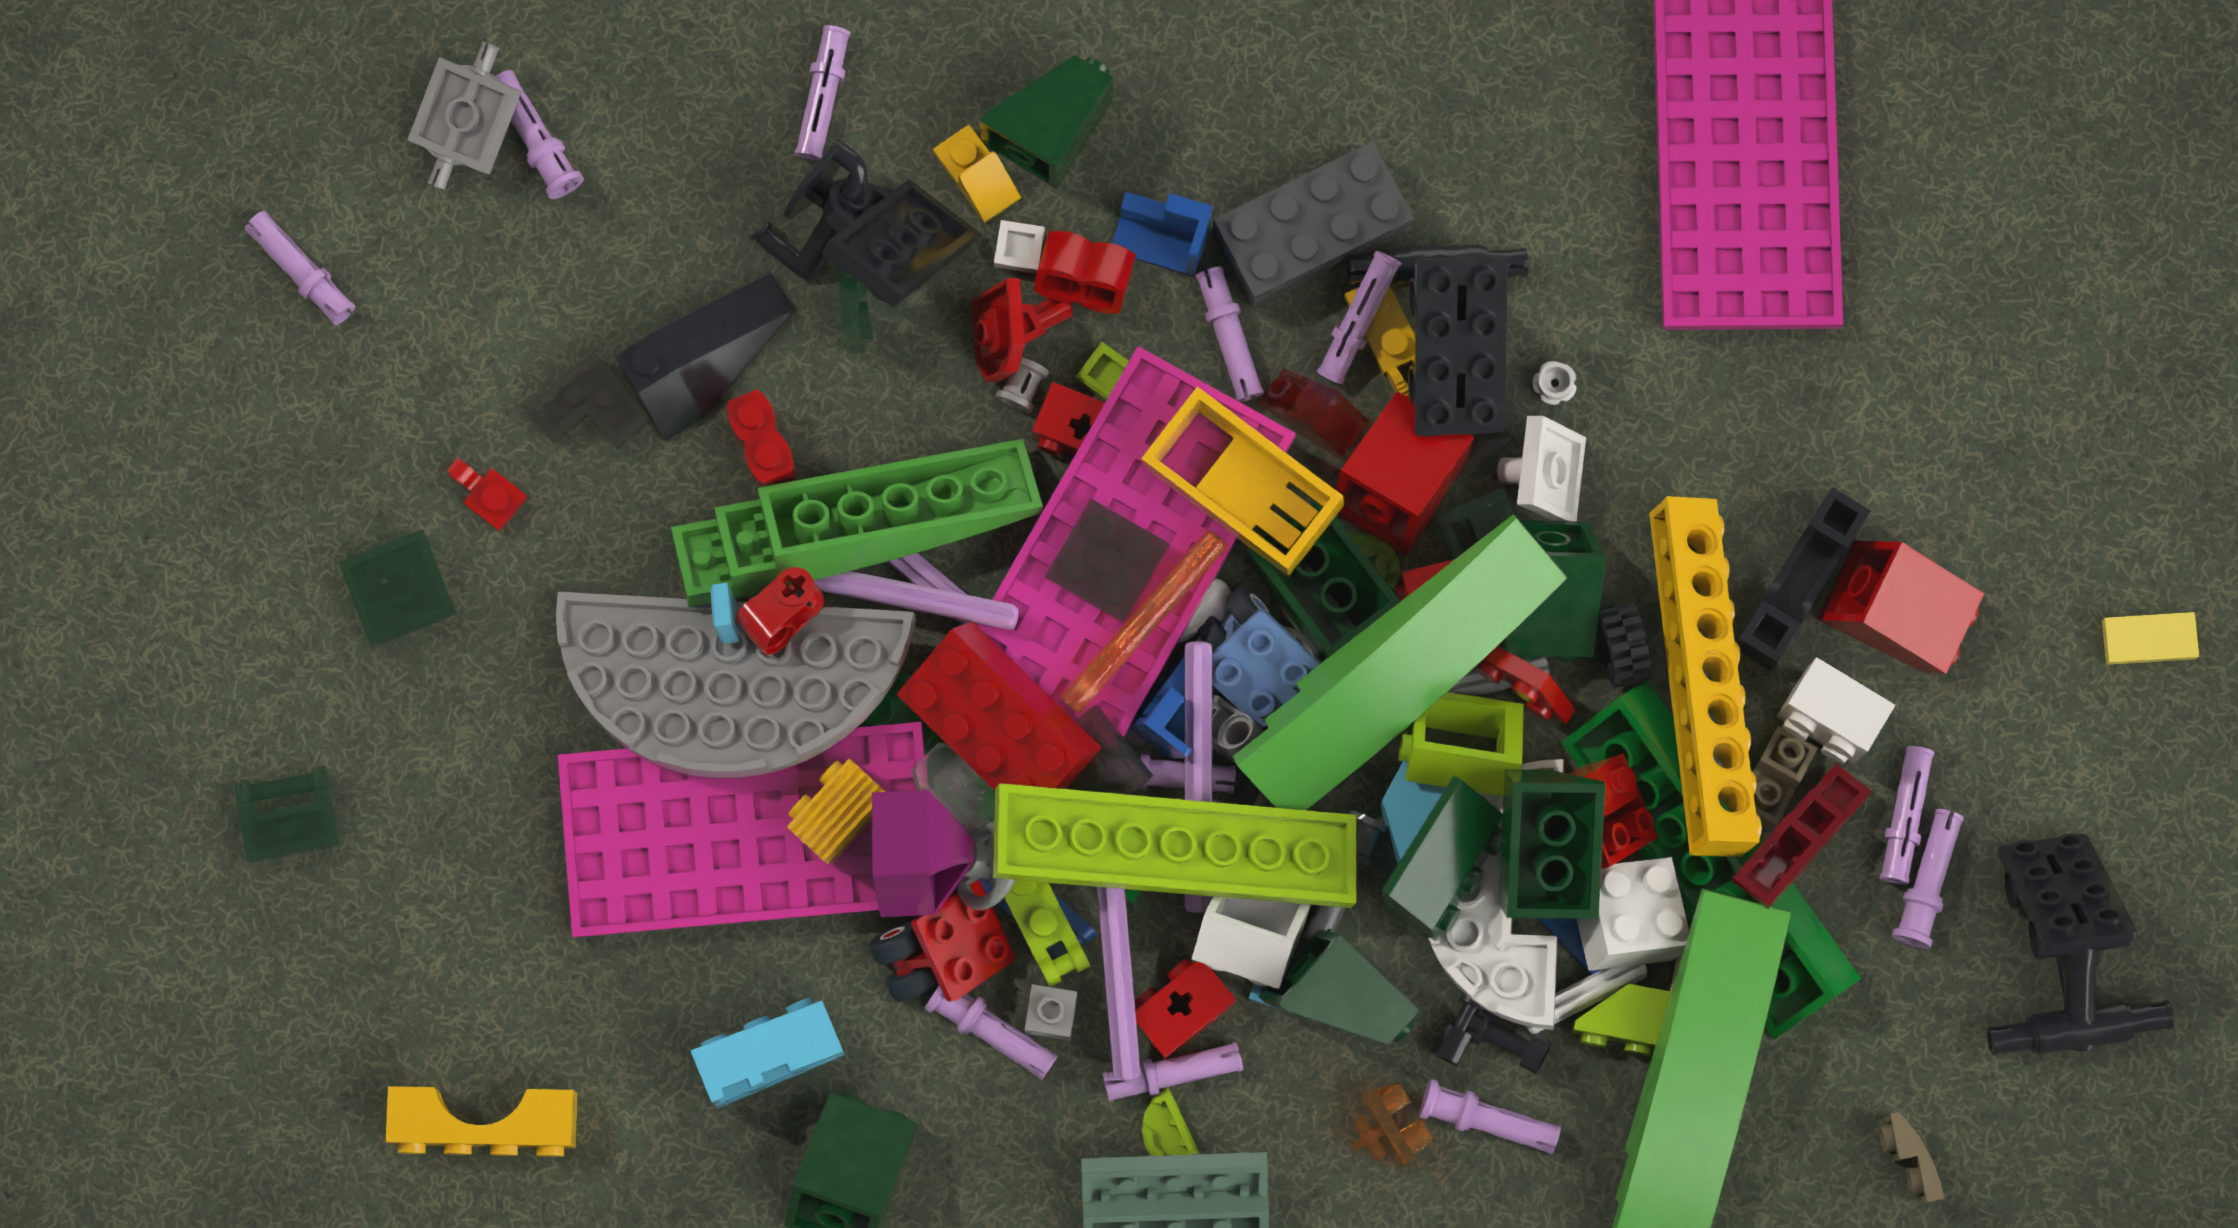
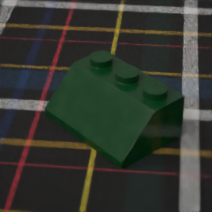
(1330, 591)
(1551, 845)
(1444, 861)

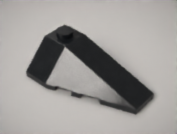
(697, 357)

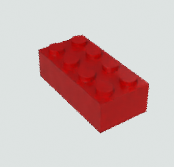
(996, 714)

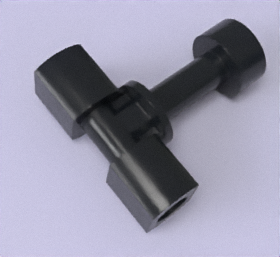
(1476, 1023)

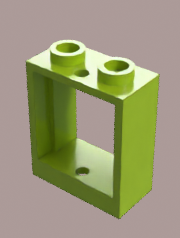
(1471, 715)

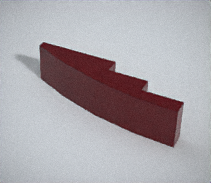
(1801, 836)

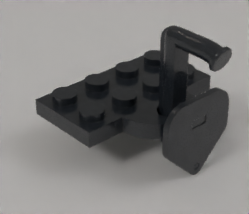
(875, 236)

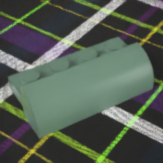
(1176, 1191)

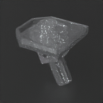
(956, 787)

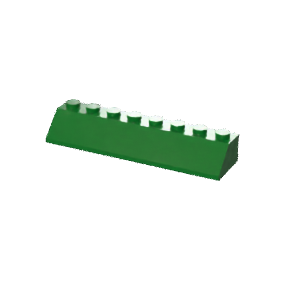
(1644, 730)

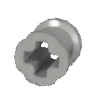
(1022, 386)

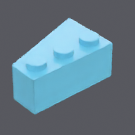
(767, 1052)

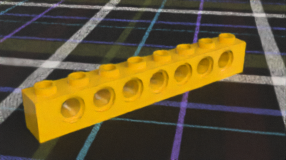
(1693, 696)

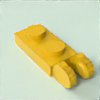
(1390, 339)

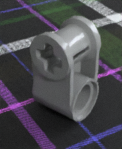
(1230, 729)

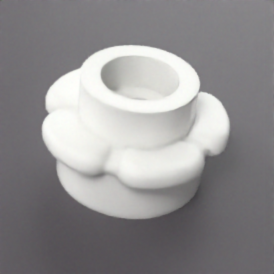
(1560, 372)

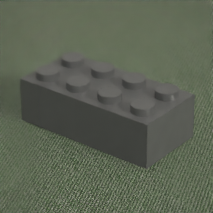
(1312, 224)

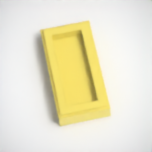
(2150, 638)

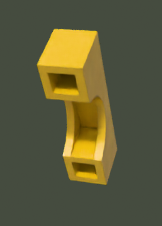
(540, 1121)

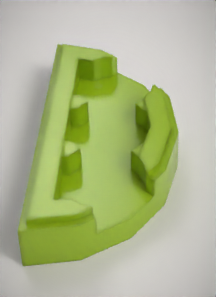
(1165, 1128)

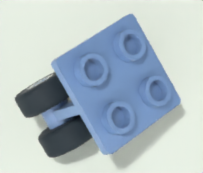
(1255, 656)

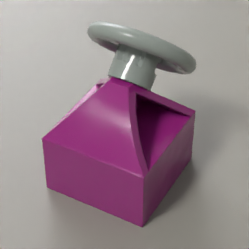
(925, 854)

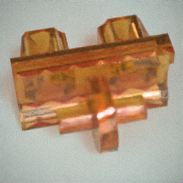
(1381, 1106)

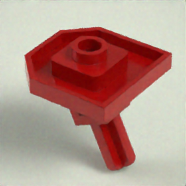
(1005, 326)

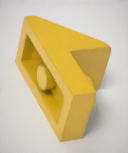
(977, 173)

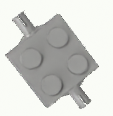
(464, 115)

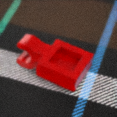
(491, 497)

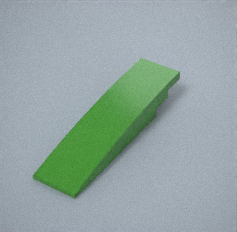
(856, 518)
(1398, 667)
(1701, 1065)

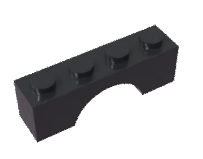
(1801, 578)

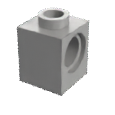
(1051, 1013)

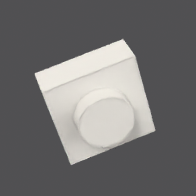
(1019, 246)

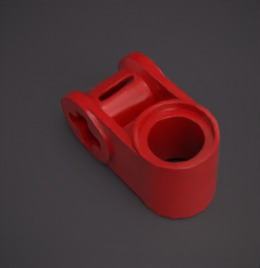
(779, 614)

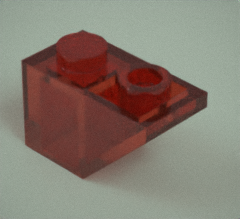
(1314, 411)

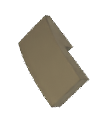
(1779, 774)
(1904, 1143)

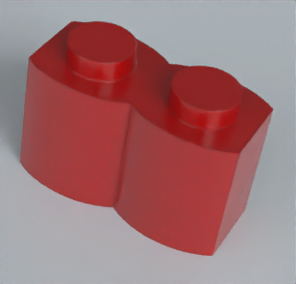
(1084, 272)
(757, 433)

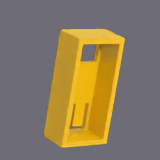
(1247, 483)

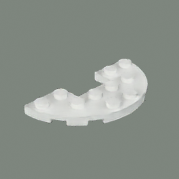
(1491, 965)

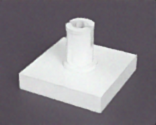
(1548, 470)

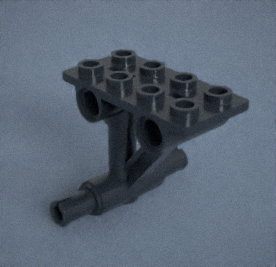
(1459, 332)
(2071, 918)

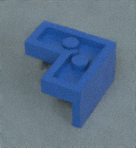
(1165, 233)
(1163, 713)

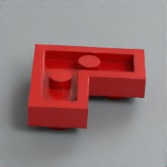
(1528, 682)

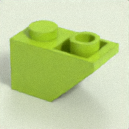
(1625, 1017)

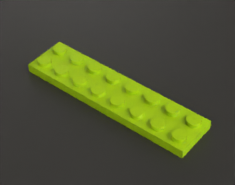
(1174, 846)

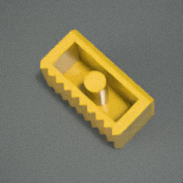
(836, 812)

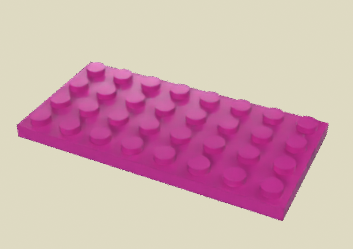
(1747, 164)
(1059, 631)
(707, 851)

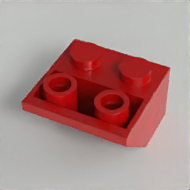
(1626, 819)

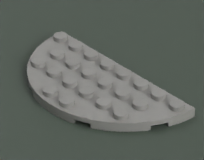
(719, 709)

